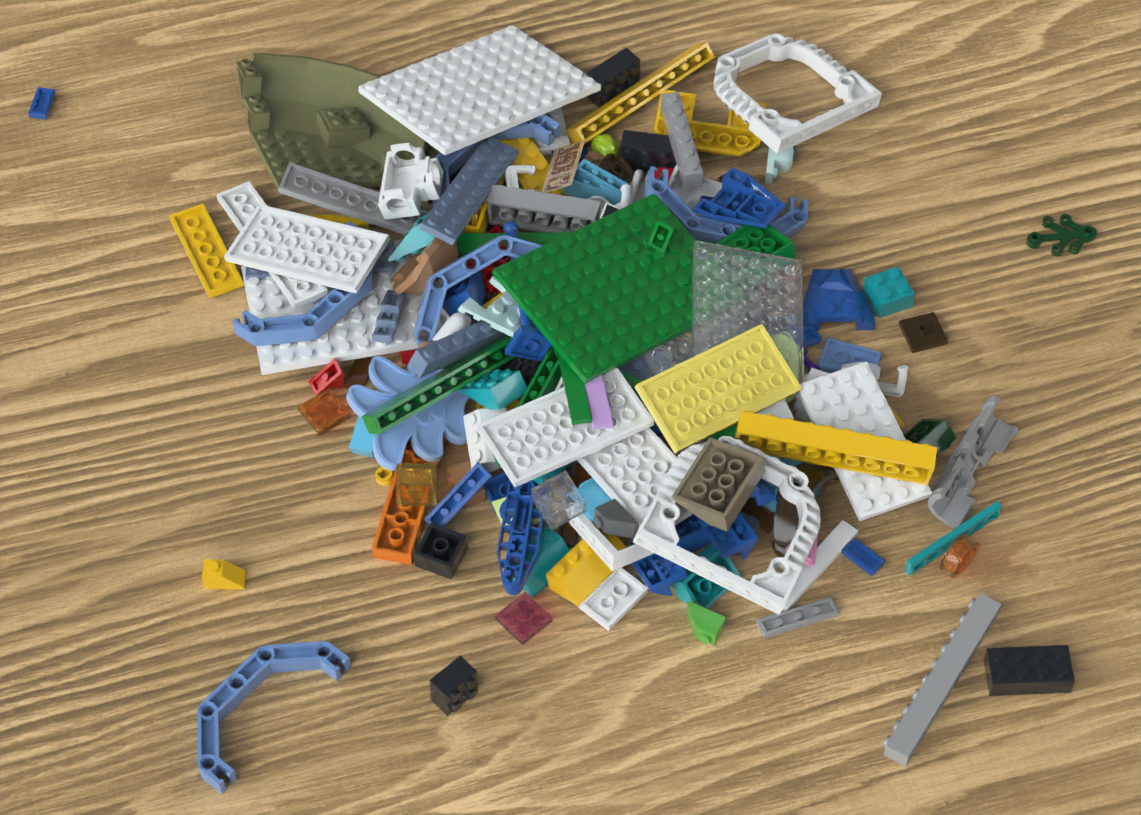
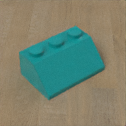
(551, 551)
(699, 589)

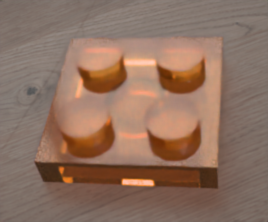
(324, 411)

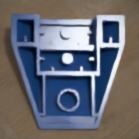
(741, 202)

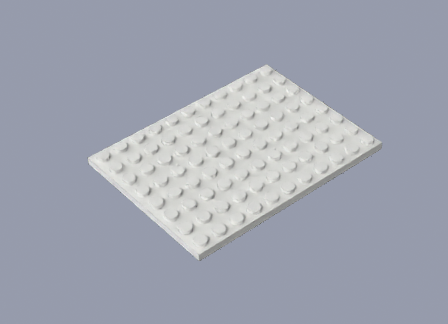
(479, 89)
(348, 337)

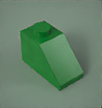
(662, 235)

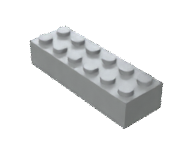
(540, 210)

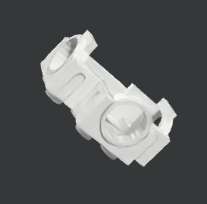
(408, 182)

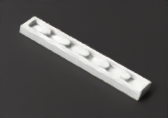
(825, 555)

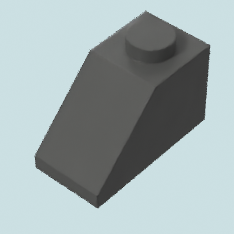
(615, 520)

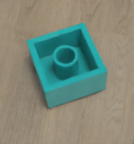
(888, 292)

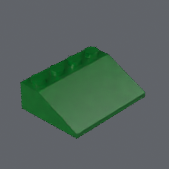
(761, 240)

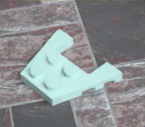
(501, 314)

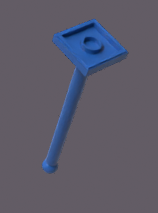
(527, 341)

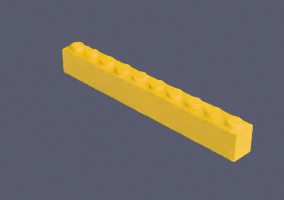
(640, 93)

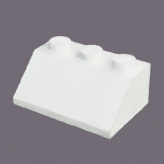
(477, 446)

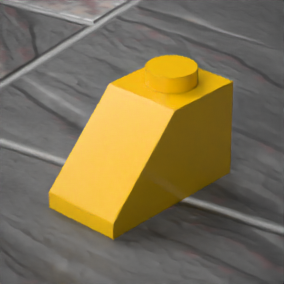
(222, 575)

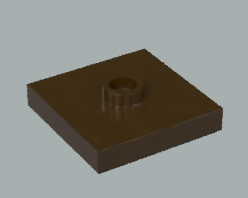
(923, 332)

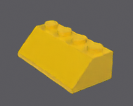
(581, 571)

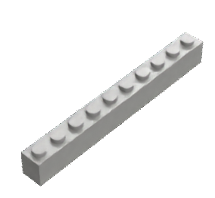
(942, 679)

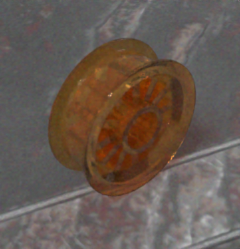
(959, 556)

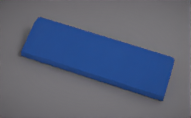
(459, 495)

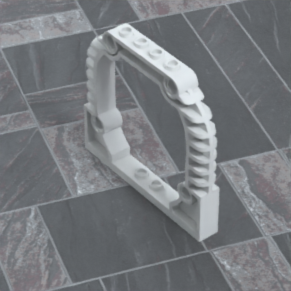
(766, 124)
(765, 589)

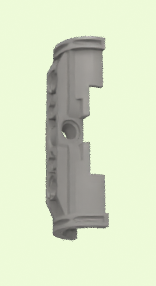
(984, 436)

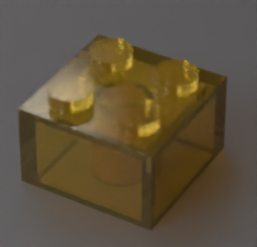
(416, 484)

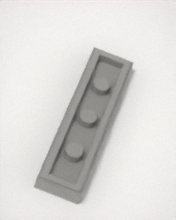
(797, 617)

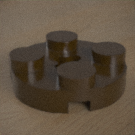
(611, 163)

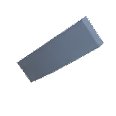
(389, 316)

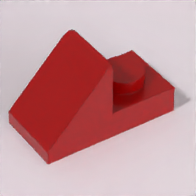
(328, 377)

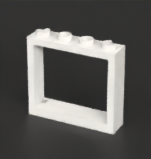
(603, 548)

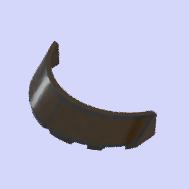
(785, 517)

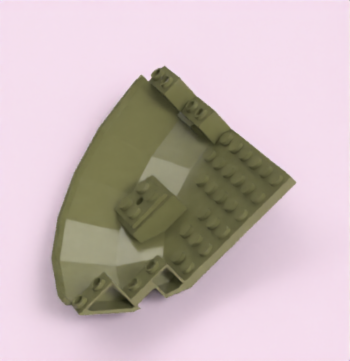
(317, 119)

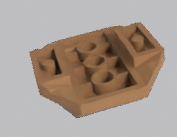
(415, 272)

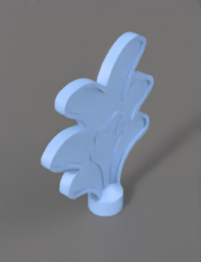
(423, 428)

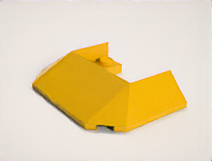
(727, 139)

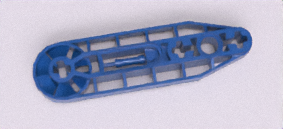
(519, 538)

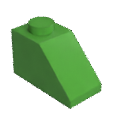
(705, 623)

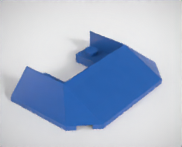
(661, 573)

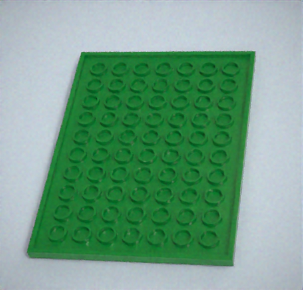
(605, 290)

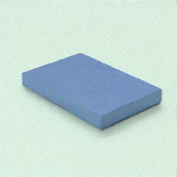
(839, 353)

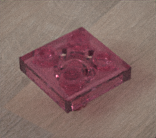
(520, 614)

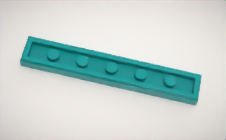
(942, 545)

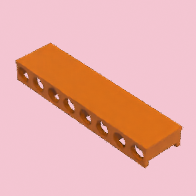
(401, 524)

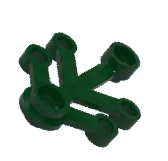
(1084, 233)

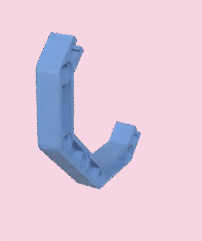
(540, 128)
(714, 230)
(456, 272)
(301, 326)
(250, 675)

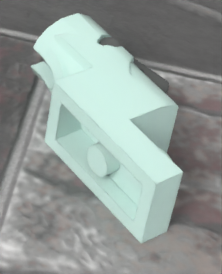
(779, 162)

